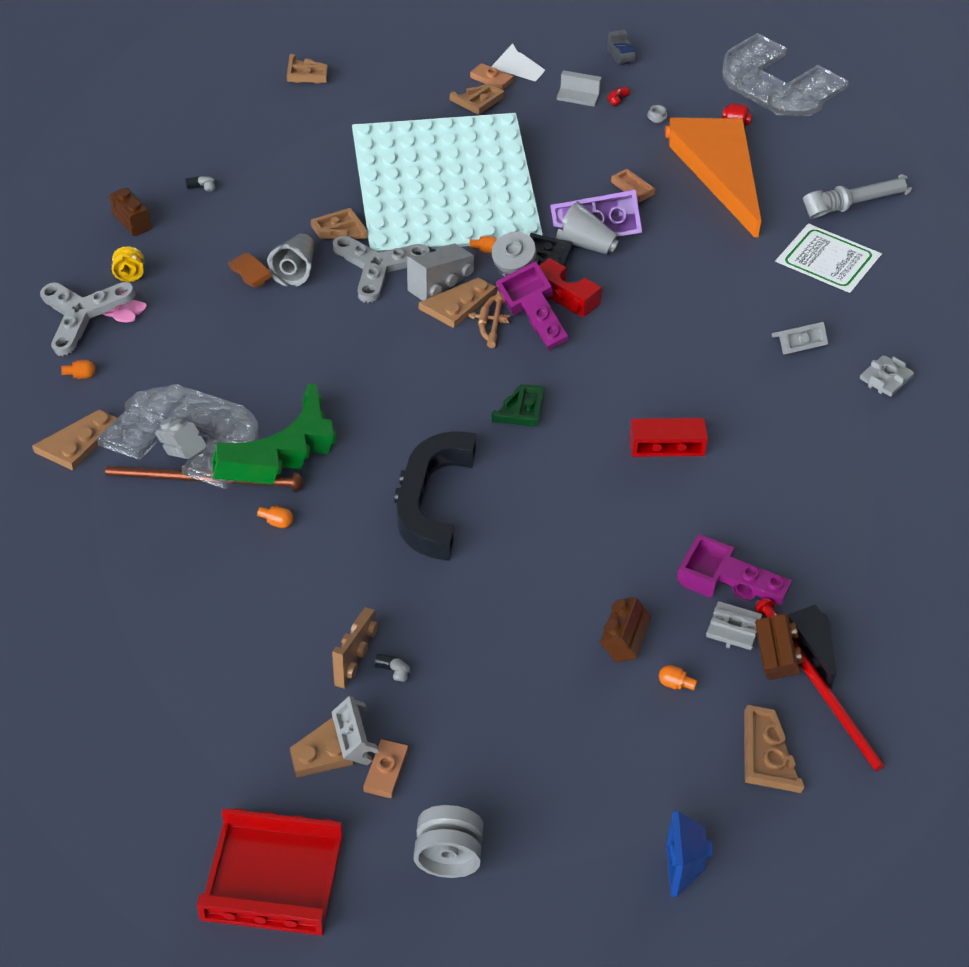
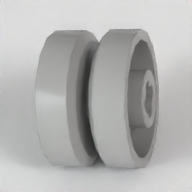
(448, 841)

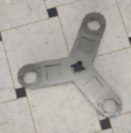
(366, 258)
(79, 310)

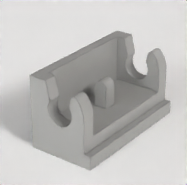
(351, 731)

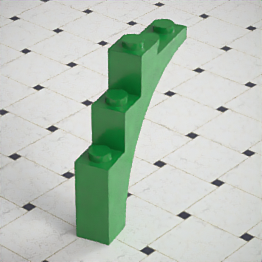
(264, 458)

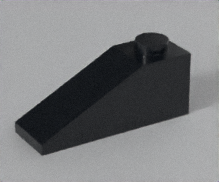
(816, 640)

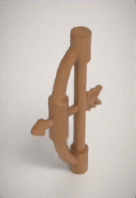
(484, 316)

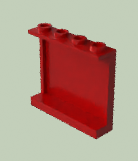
(272, 872)

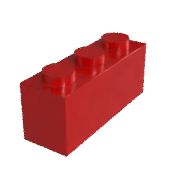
(668, 437)

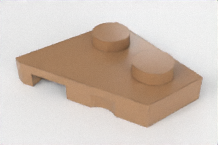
(306, 71)
(478, 98)
(339, 224)
(318, 751)

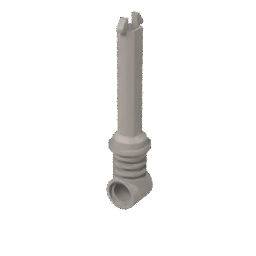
(841, 198)

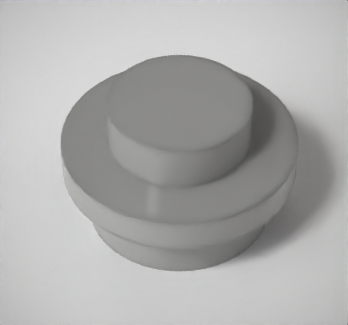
(657, 114)

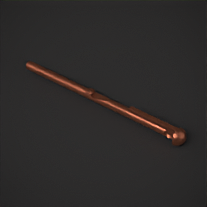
(295, 482)

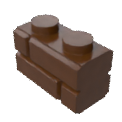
(130, 211)
(625, 629)
(778, 646)

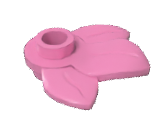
(127, 312)

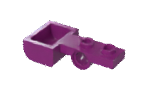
(528, 291)
(713, 562)

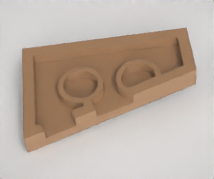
(456, 303)
(75, 442)
(353, 647)
(766, 753)

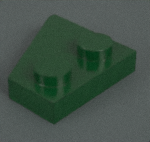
(522, 406)

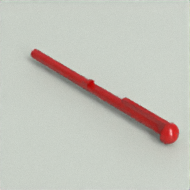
(765, 607)

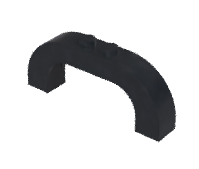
(441, 450)

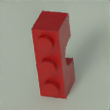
(577, 297)

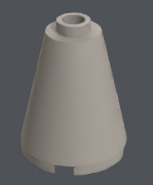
(587, 230)
(292, 260)

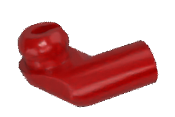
(616, 94)

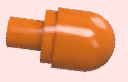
(484, 243)
(79, 369)
(276, 516)
(676, 678)

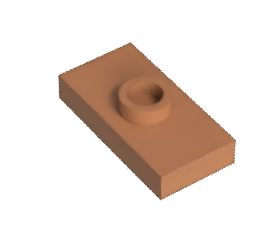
(490, 75)
(629, 181)
(386, 769)

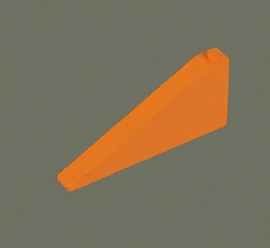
(721, 160)

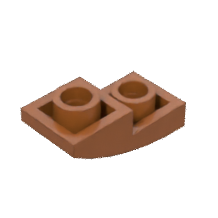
(250, 269)

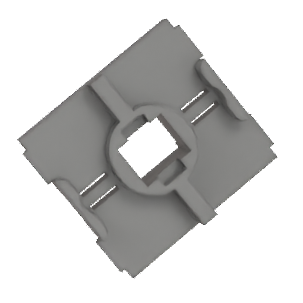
(887, 375)
(733, 625)

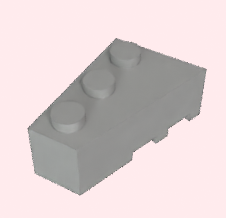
(438, 270)

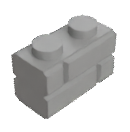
(180, 438)

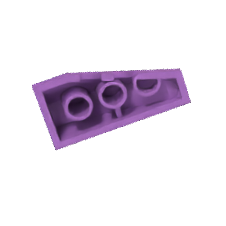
(615, 210)

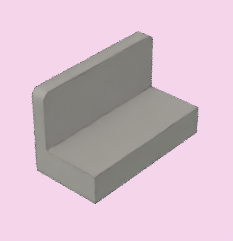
(579, 88)
(802, 337)

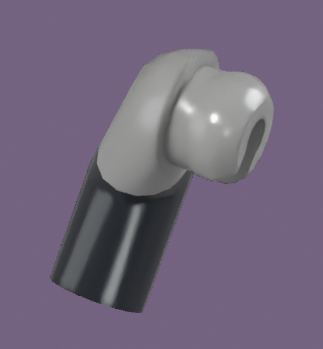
(201, 181)
(394, 663)

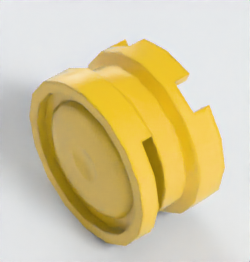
(127, 264)

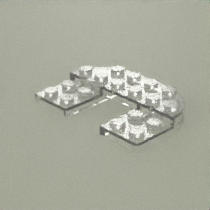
(799, 97)
(214, 418)

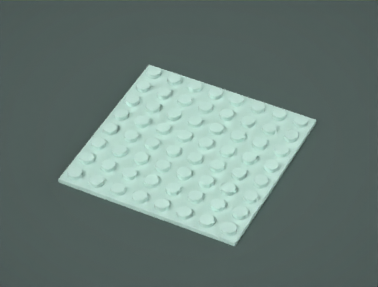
(444, 181)

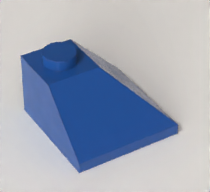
(685, 851)

